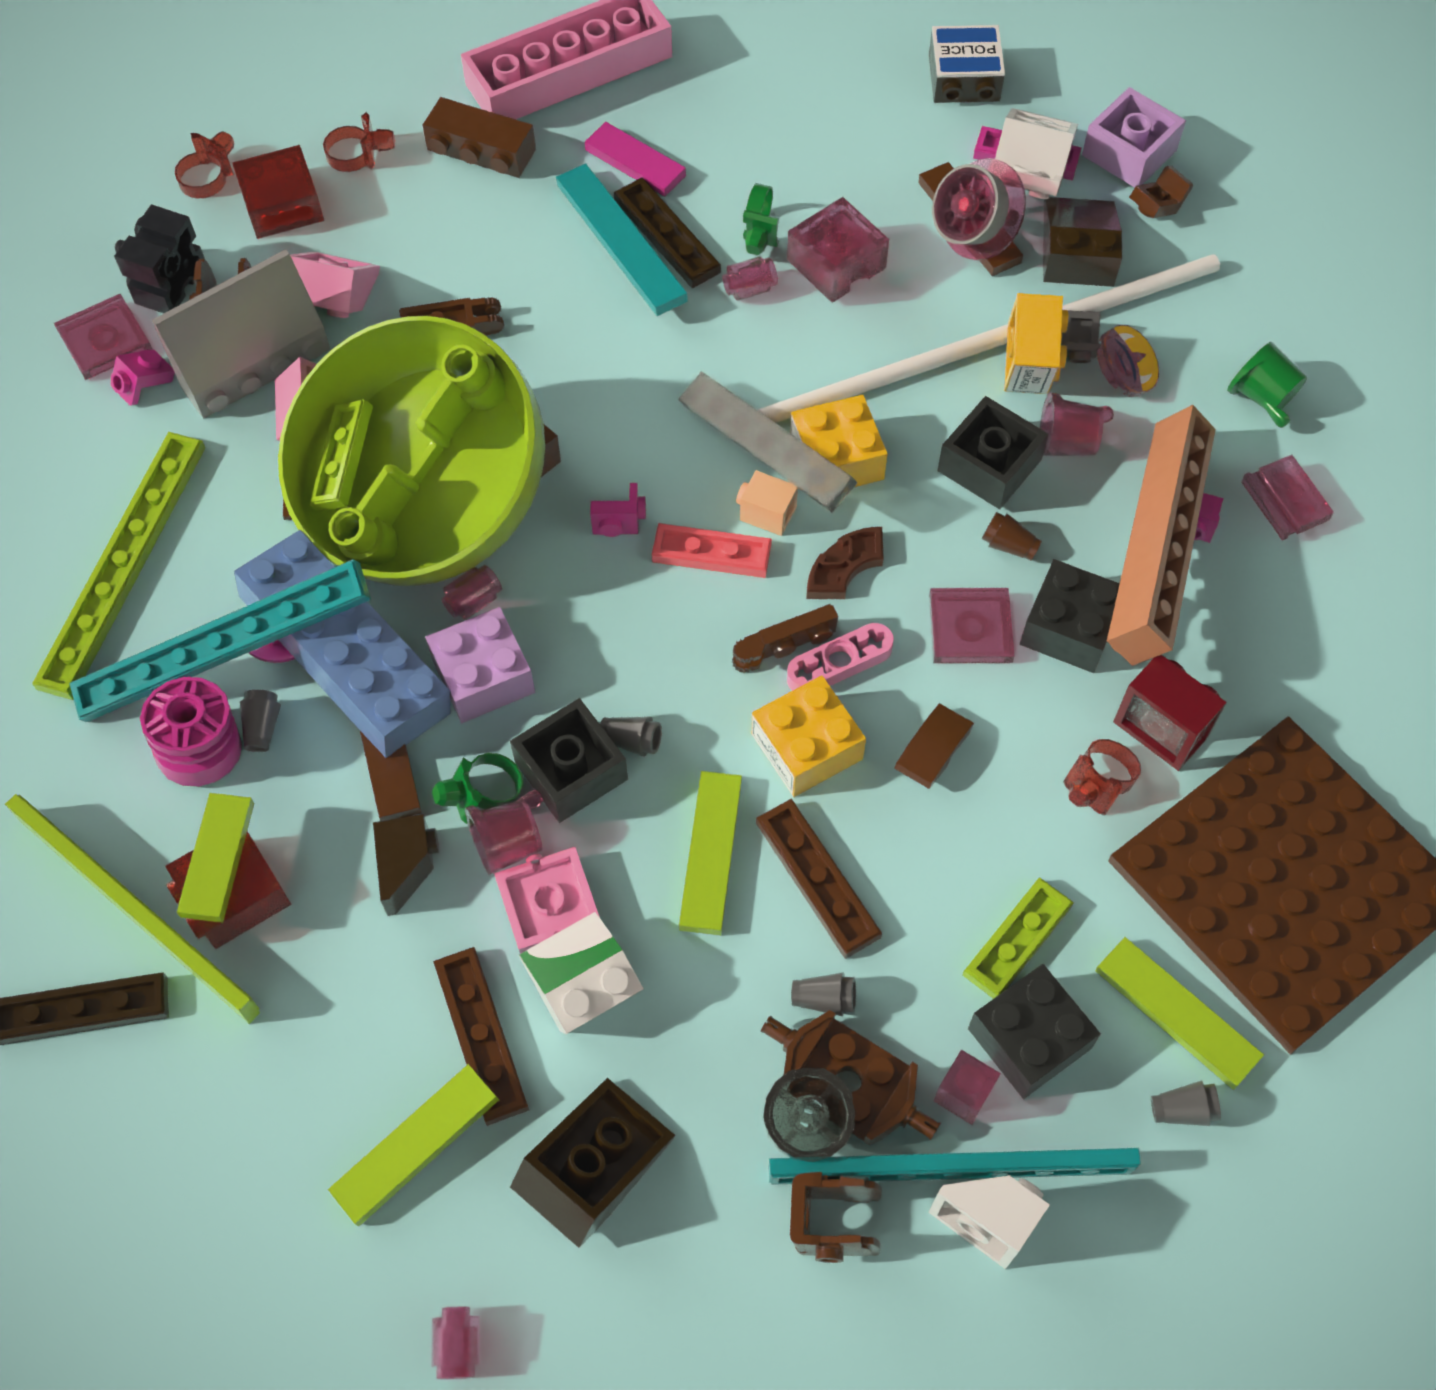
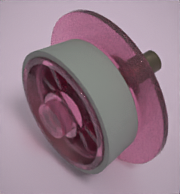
(979, 208)

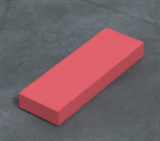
(711, 550)

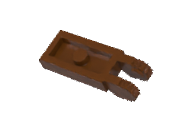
(463, 311)
(784, 638)

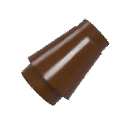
(1011, 537)

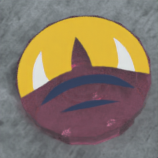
(1128, 360)

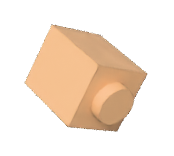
(767, 502)

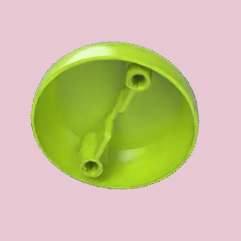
(443, 457)

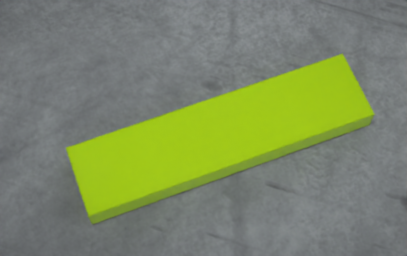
(710, 853)
(1179, 1013)
(413, 1145)

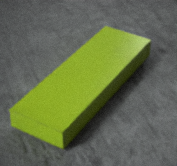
(341, 455)
(215, 857)
(1018, 938)

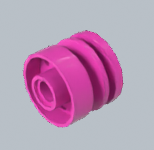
(191, 731)

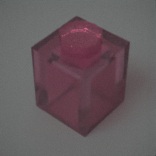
(966, 1087)

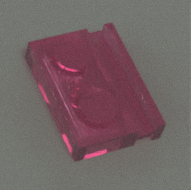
(1287, 497)

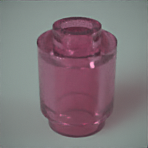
(750, 277)
(471, 592)
(455, 1343)

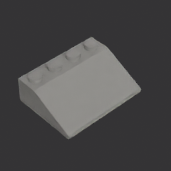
(241, 334)

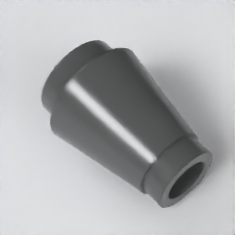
(258, 718)
(634, 734)
(825, 993)
(1187, 1105)

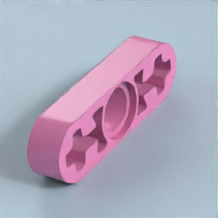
(870, 656)

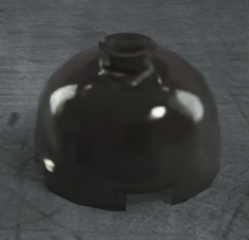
(827, 1125)

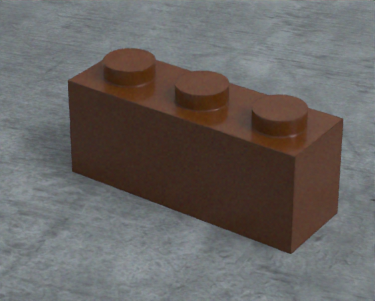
(479, 137)

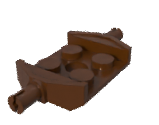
(887, 1083)

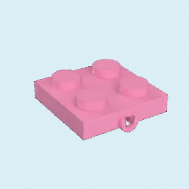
(545, 896)

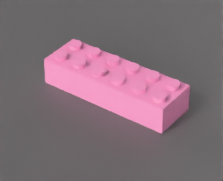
(566, 56)

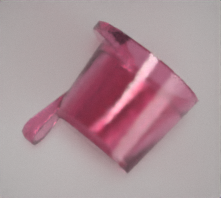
(1072, 426)
(505, 832)

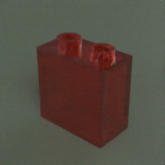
(278, 191)
(253, 897)

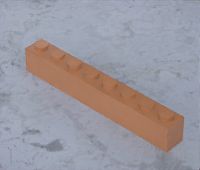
(1162, 537)

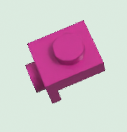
(139, 371)
(618, 517)

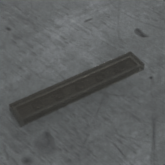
(768, 442)

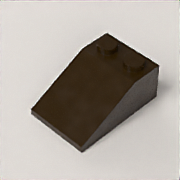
(1081, 242)
(591, 1161)

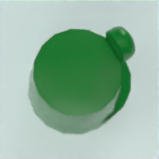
(1269, 381)

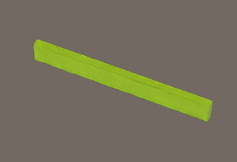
(119, 565)
(134, 908)

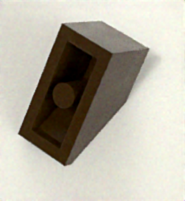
(403, 858)

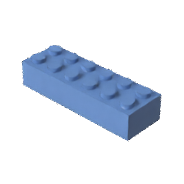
(352, 653)

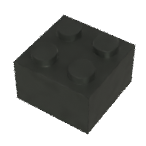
(992, 452)
(1071, 616)
(569, 760)
(1033, 1031)

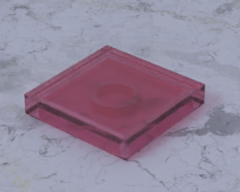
(101, 334)
(971, 625)

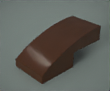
(934, 745)

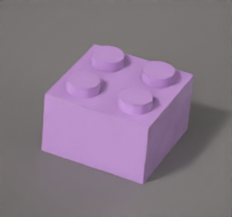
(1133, 137)
(481, 664)

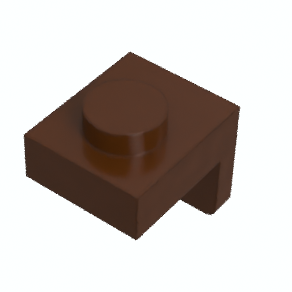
(1164, 195)

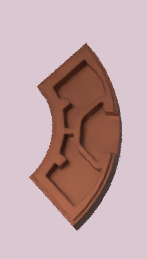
(843, 561)

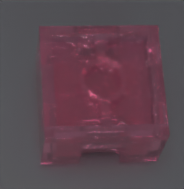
(837, 249)

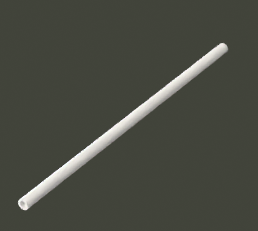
(985, 341)

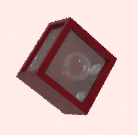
(1169, 711)

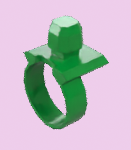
(760, 227)
(460, 793)

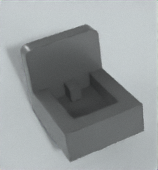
(1082, 336)

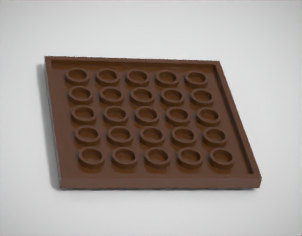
(1286, 882)

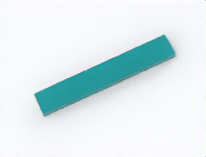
(622, 240)

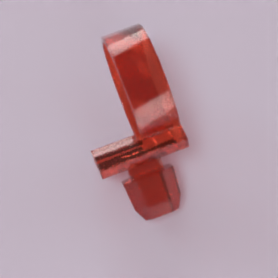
(370, 140)
(207, 150)
(1090, 787)

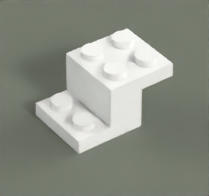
(1036, 150)

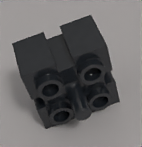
(159, 258)

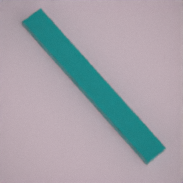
(221, 640)
(963, 1165)

